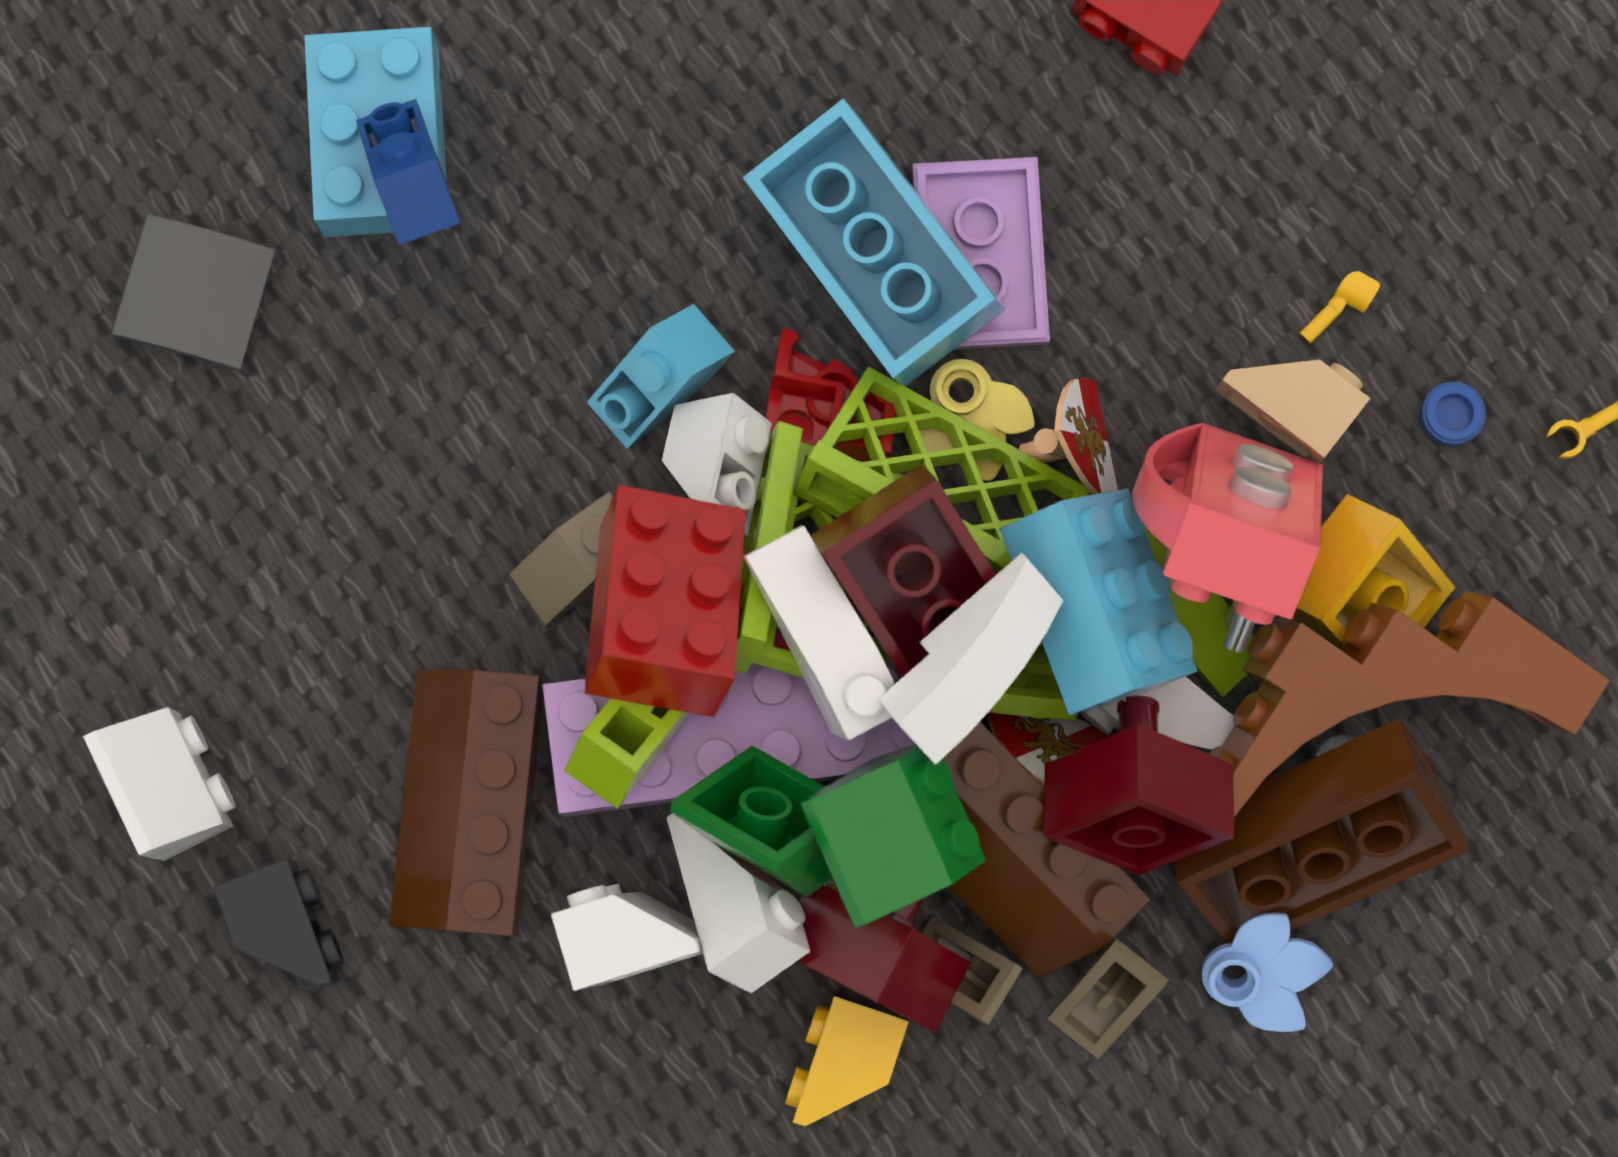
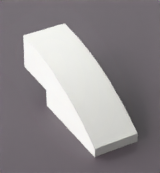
(973, 658)

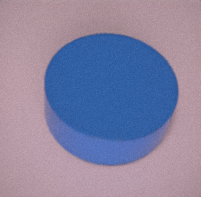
(1452, 414)

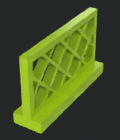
(840, 482)
(771, 518)

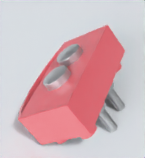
(1232, 522)

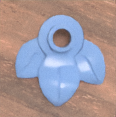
(1273, 975)

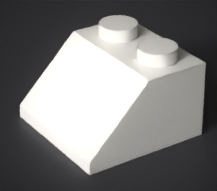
(161, 782)
(620, 935)

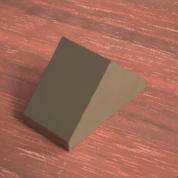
(987, 977)
(1107, 998)

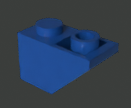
(407, 171)

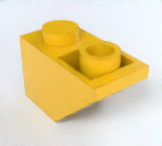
(851, 1058)

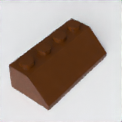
(467, 802)
(1327, 835)
(1030, 890)

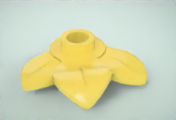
(993, 407)

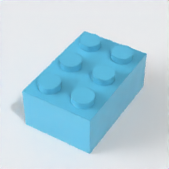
(345, 82)
(1116, 614)

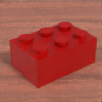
(666, 601)

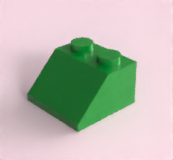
(757, 816)
(893, 833)

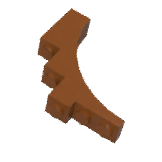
(1391, 658)

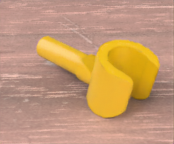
(1354, 290)
(1585, 428)

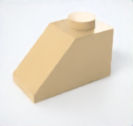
(1298, 402)

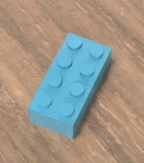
(873, 243)

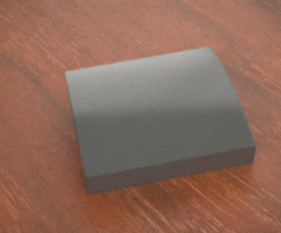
(192, 292)

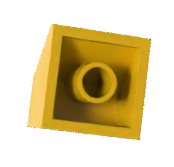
(1366, 561)

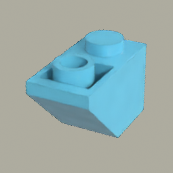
(658, 373)

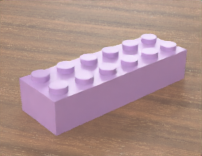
(759, 710)

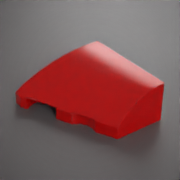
(818, 394)

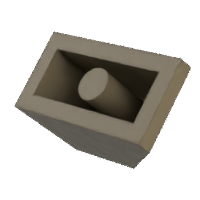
(564, 564)

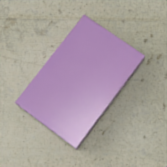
(997, 224)

